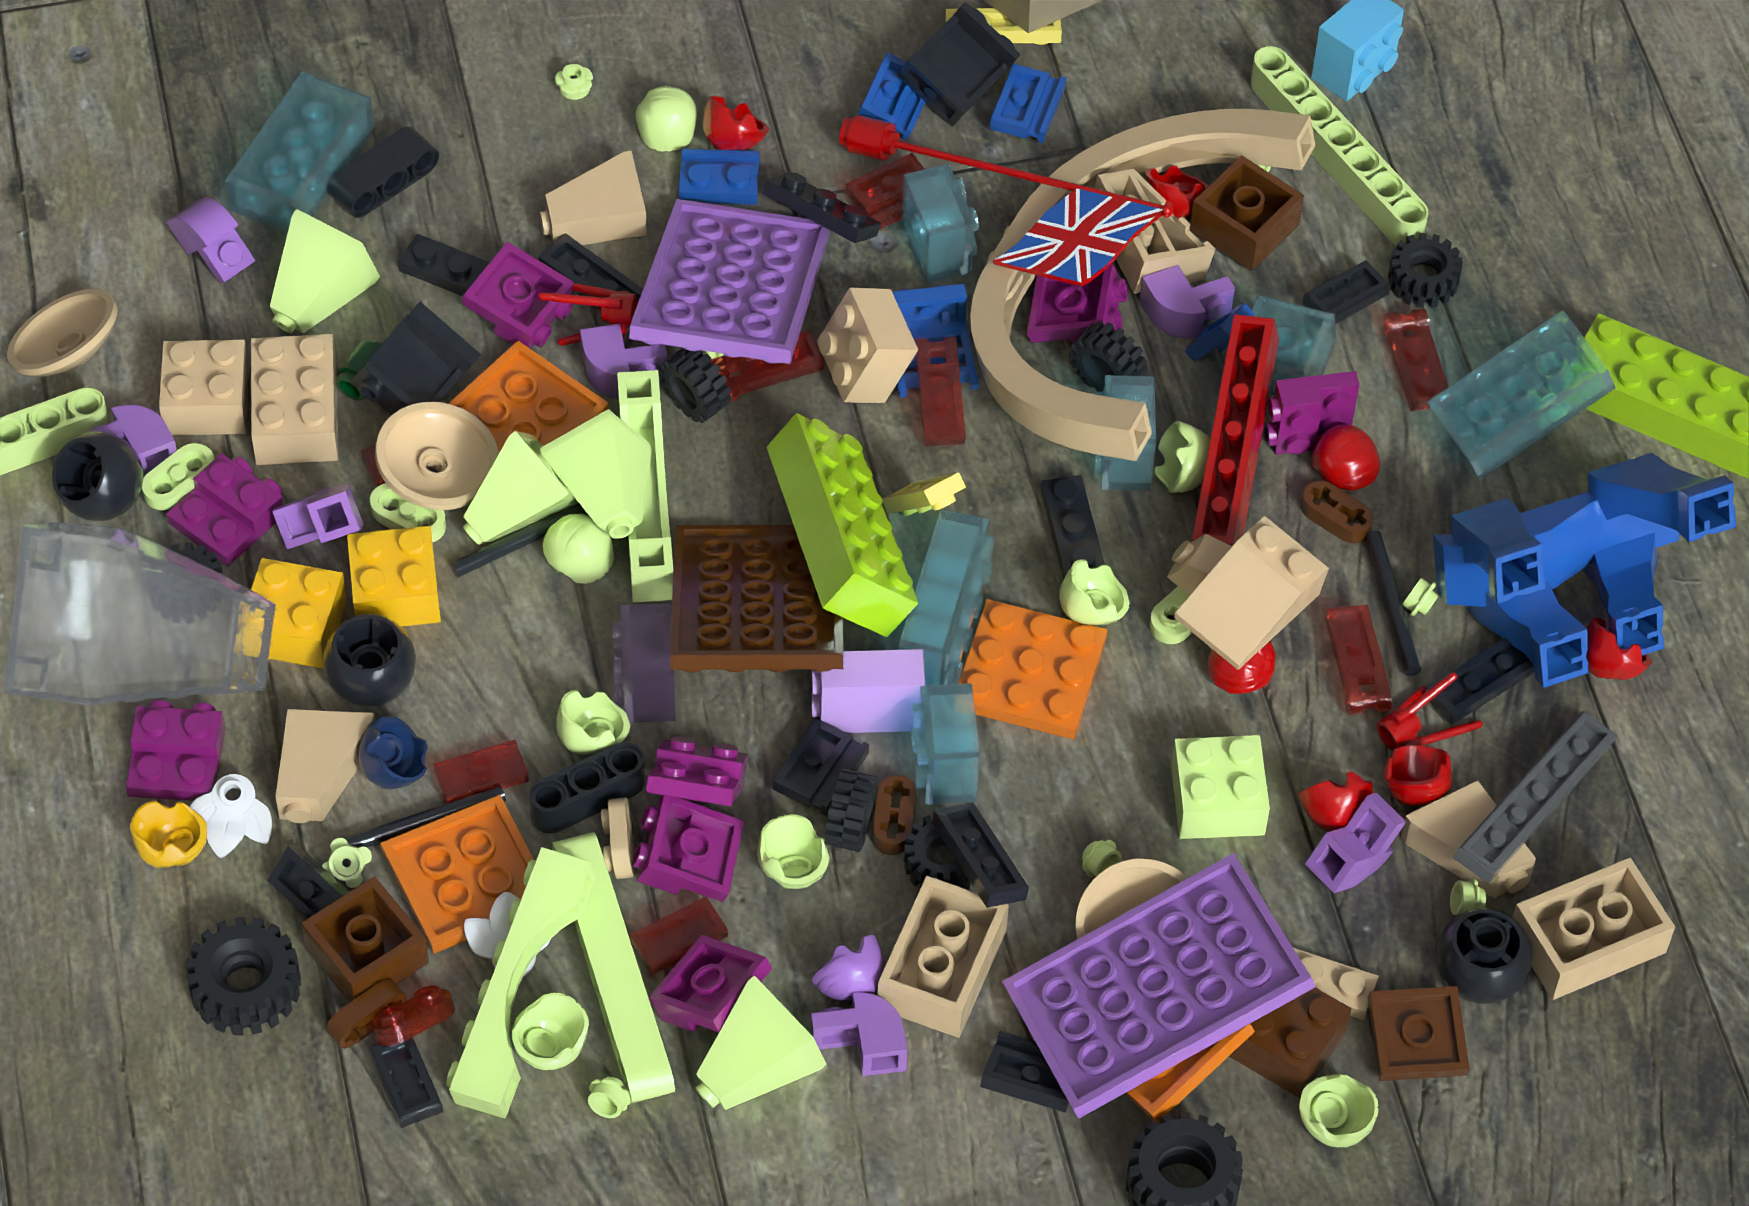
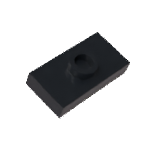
(1348, 292)
(406, 1082)

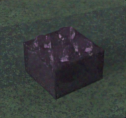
(643, 663)

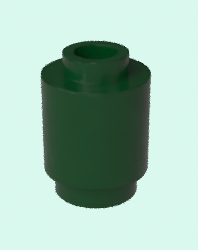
(352, 365)

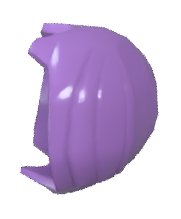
(851, 970)

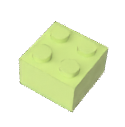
(1220, 787)

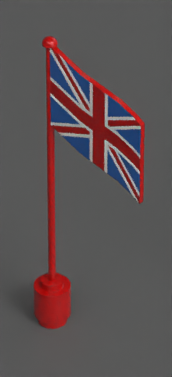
(1071, 239)

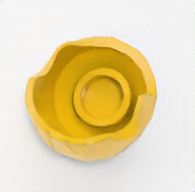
(168, 834)

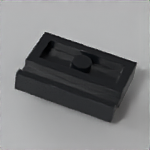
(816, 763)
(1022, 1072)

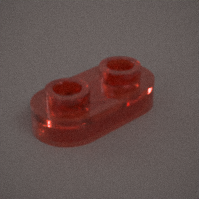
(403, 1021)

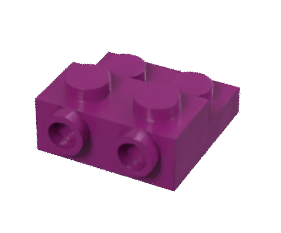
(509, 296)
(1067, 310)
(1308, 408)
(227, 508)
(175, 751)
(698, 771)
(687, 848)
(706, 984)

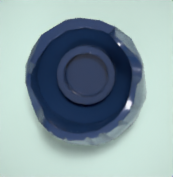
(392, 754)

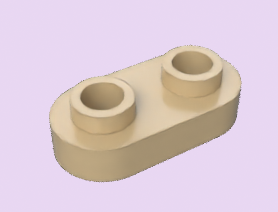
(618, 823)

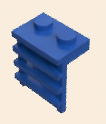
(935, 315)

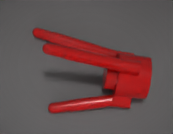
(616, 306)
(1402, 724)

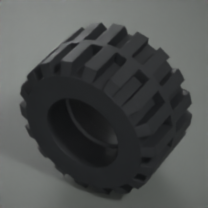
(1186, 1143)

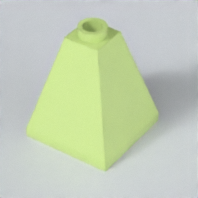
(318, 273)
(604, 470)
(516, 492)
(756, 1050)

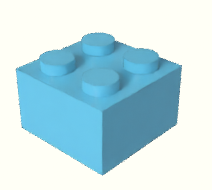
(1357, 46)

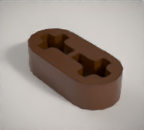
(1337, 511)
(886, 813)
(354, 1020)

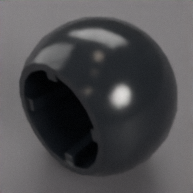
(97, 476)
(359, 662)
(1483, 972)

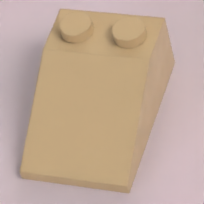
(1252, 593)

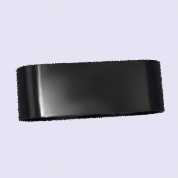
(382, 172)
(578, 804)

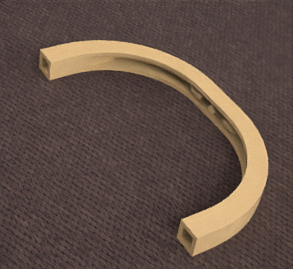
(1197, 138)

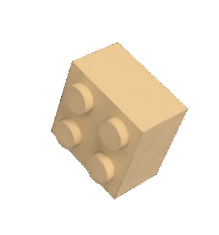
(867, 345)
(204, 387)

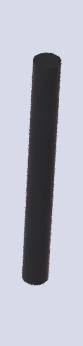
(510, 543)
(1393, 603)
(398, 827)

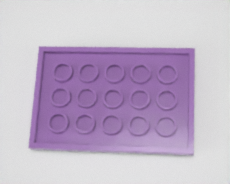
(730, 282)
(1157, 985)

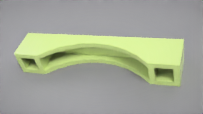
(651, 540)
(552, 900)

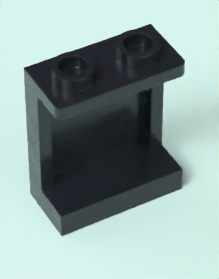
(959, 64)
(415, 362)

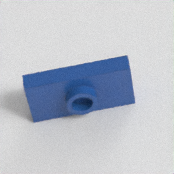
(1216, 334)

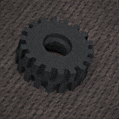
(236, 949)

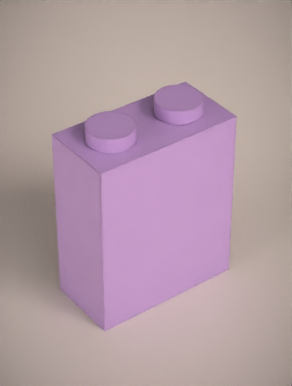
(870, 691)

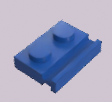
(892, 98)
(1027, 103)
(719, 176)

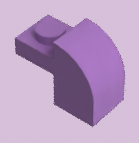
(210, 231)
(1179, 307)
(606, 355)
(144, 432)
(320, 516)
(1358, 849)
(871, 1026)

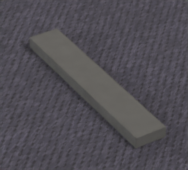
(1535, 797)

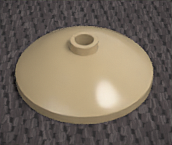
(63, 333)
(437, 439)
(1122, 889)

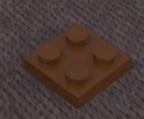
(1418, 1033)

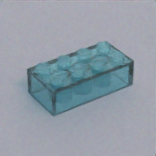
(298, 151)
(1521, 394)
(949, 595)

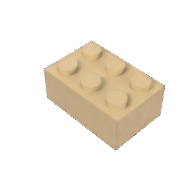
(294, 399)
(1594, 928)
(942, 956)

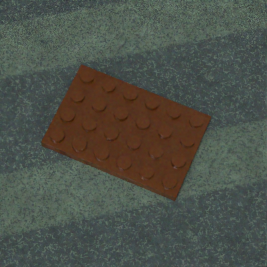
(748, 603)

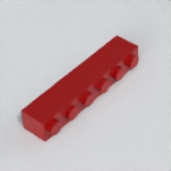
(1237, 429)

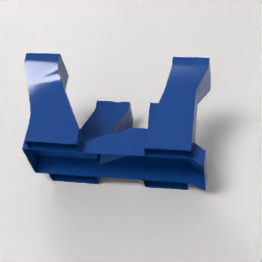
(1511, 560)

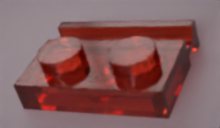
(882, 189)

